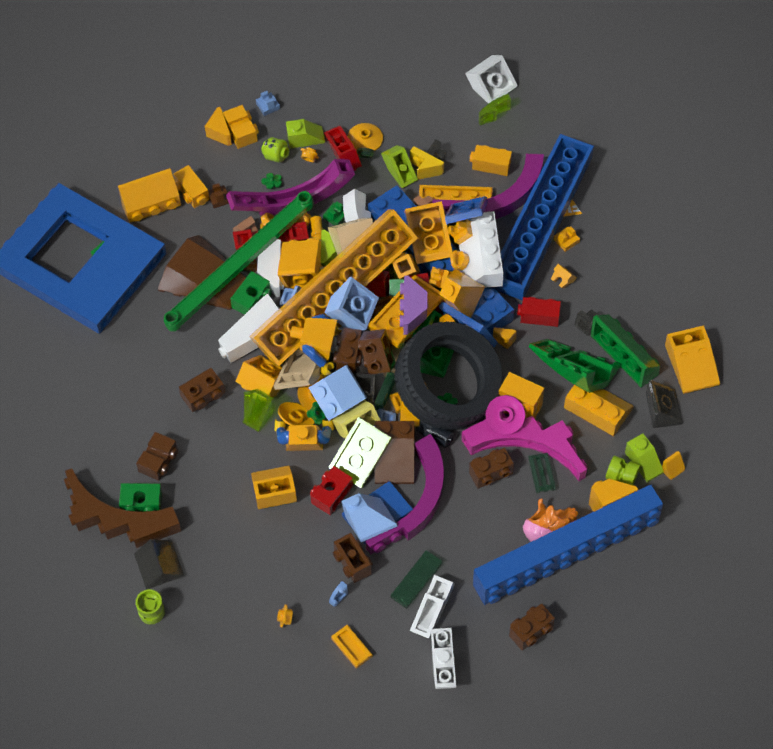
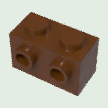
(348, 350)
(376, 351)
(202, 390)
(491, 467)
(352, 558)
(531, 627)

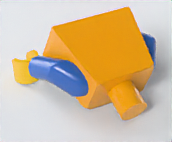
(317, 339)
(303, 436)

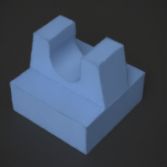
(267, 103)

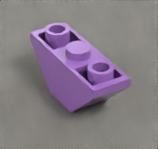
(413, 305)

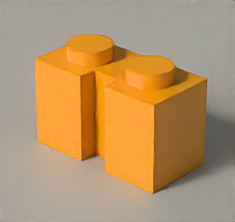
(240, 126)

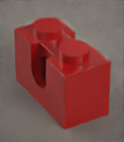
(329, 500)

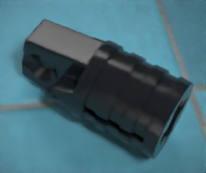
(441, 436)

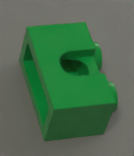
(253, 285)
(132, 492)

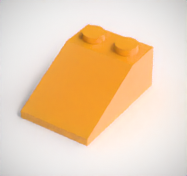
(432, 232)

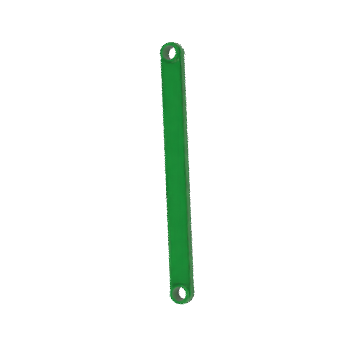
(238, 261)

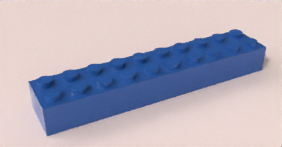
(543, 214)
(491, 309)
(567, 545)

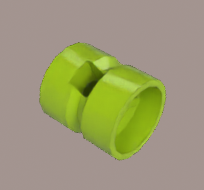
(622, 471)
(150, 606)

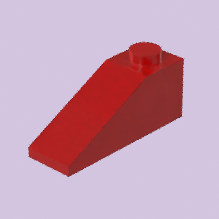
(342, 146)

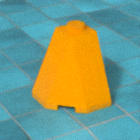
(461, 292)

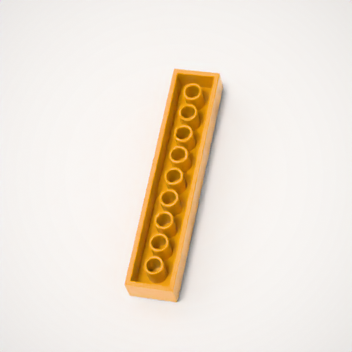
(360, 260)

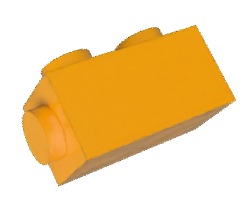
(491, 160)
(191, 186)
(405, 265)

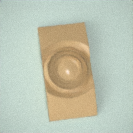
(297, 371)

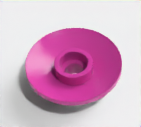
(498, 422)

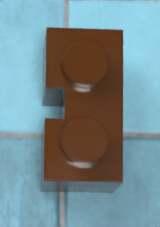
(156, 458)

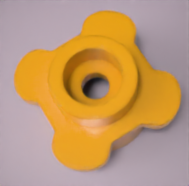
(309, 154)
(284, 616)

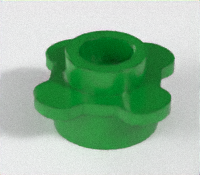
(312, 413)

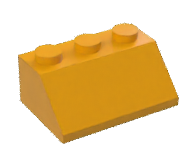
(149, 195)
(598, 408)

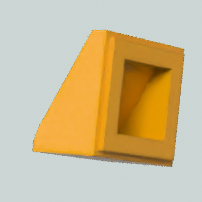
(504, 337)
(673, 465)

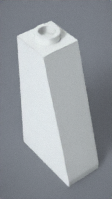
(236, 340)

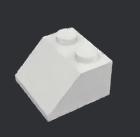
(491, 78)

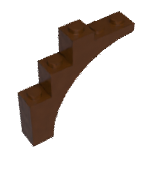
(112, 521)

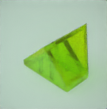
(257, 408)

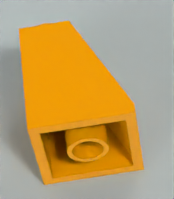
(299, 262)

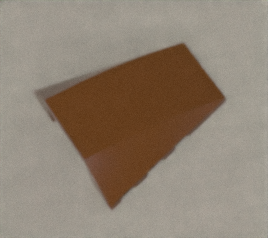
(191, 266)

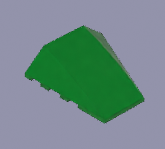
(577, 366)

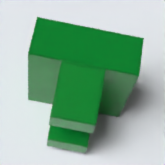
(335, 214)

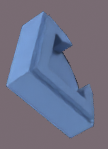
(338, 594)

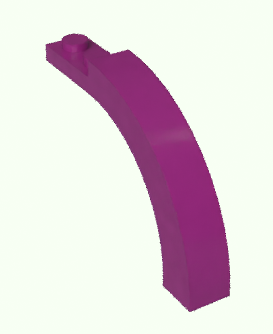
(320, 187)
(514, 196)
(423, 512)

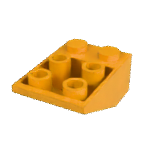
(692, 359)

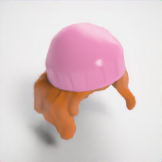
(547, 520)

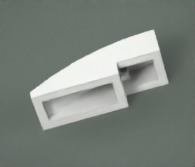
(354, 206)
(432, 606)

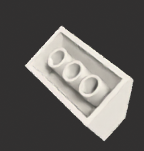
(484, 251)

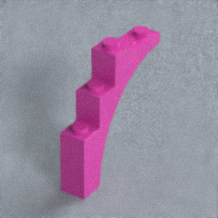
(553, 440)

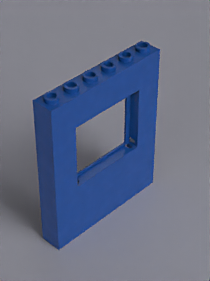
(103, 281)

